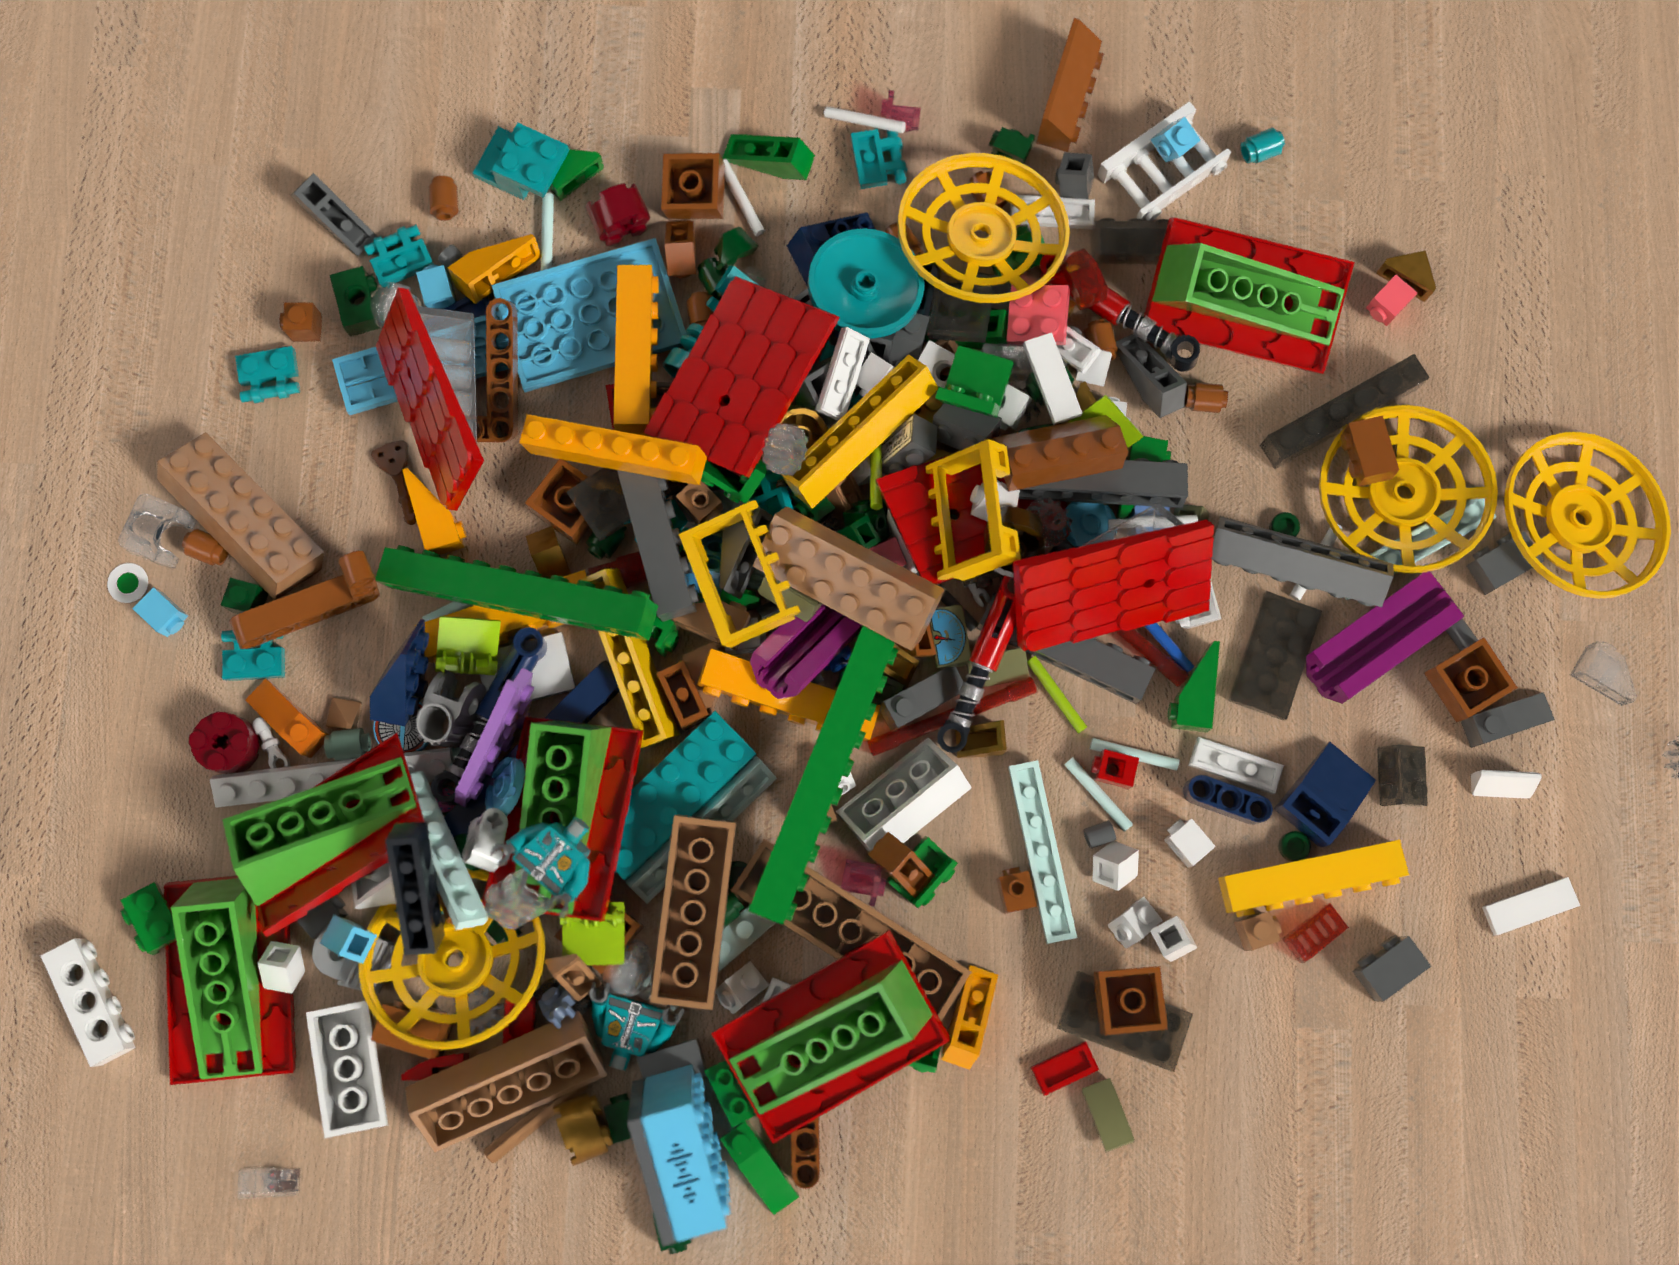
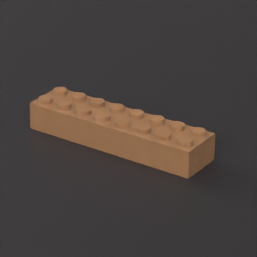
(842, 923)

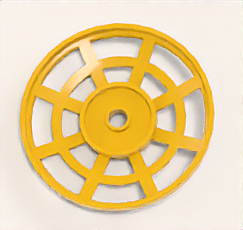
(986, 218)
(1424, 487)
(1596, 510)
(451, 981)

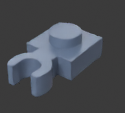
(556, 1005)

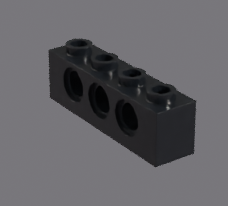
(415, 888)

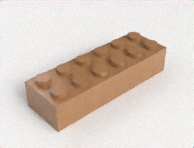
(240, 515)
(850, 578)
(693, 912)
(505, 1082)

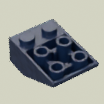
(811, 237)
(403, 681)
(1326, 796)

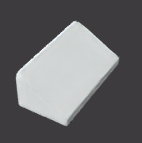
(1504, 783)

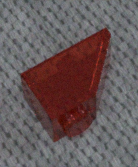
(1084, 278)

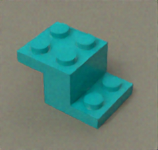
(521, 161)

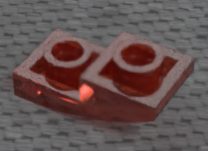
(630, 567)

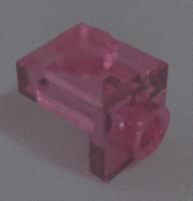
(907, 114)
(863, 879)

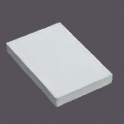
(552, 672)

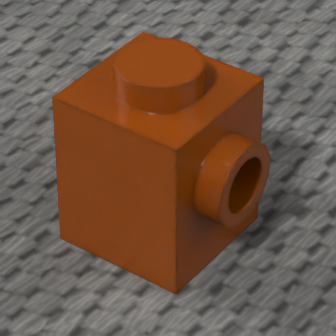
(301, 321)
(1016, 890)

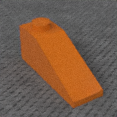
(287, 719)

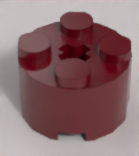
(618, 213)
(208, 740)

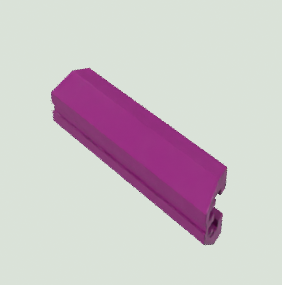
(1381, 638)
(801, 651)

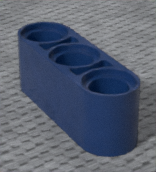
(1242, 800)

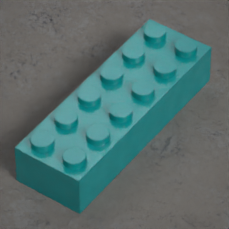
(681, 787)

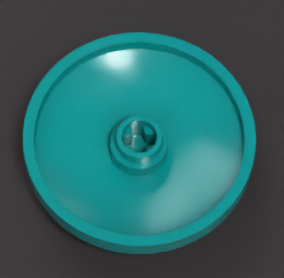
(865, 282)

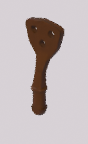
(395, 471)

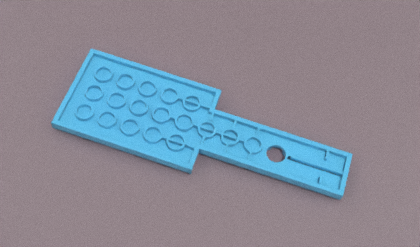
(562, 326)

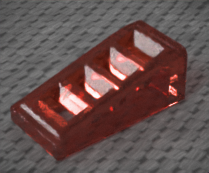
(1295, 945)

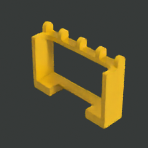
(1003, 540)
(697, 557)

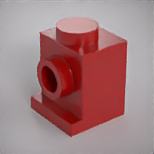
(1125, 765)

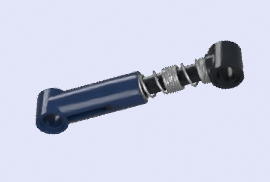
(514, 662)

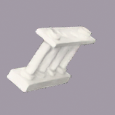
(1137, 153)

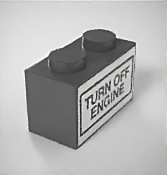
(909, 445)

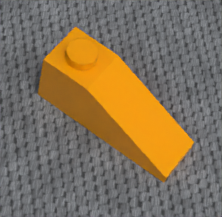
(493, 264)
(436, 524)
(970, 1018)

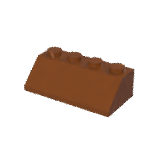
(1070, 87)
(1063, 452)

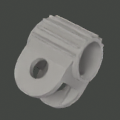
(459, 711)
(348, 970)

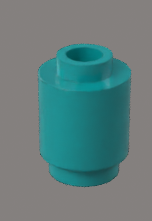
(1262, 146)

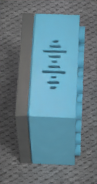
(679, 1154)

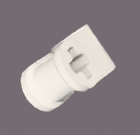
(482, 837)

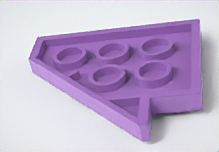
(497, 735)

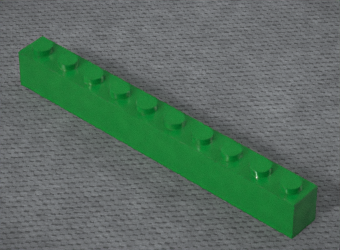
(517, 592)
(821, 777)

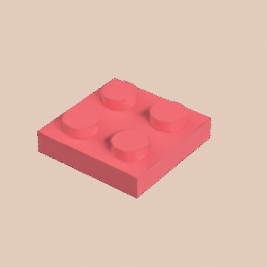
(1039, 314)

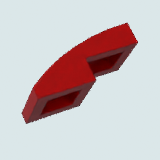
(432, 1066)

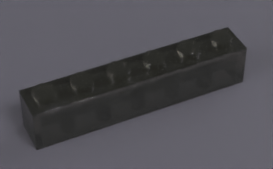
(1348, 407)

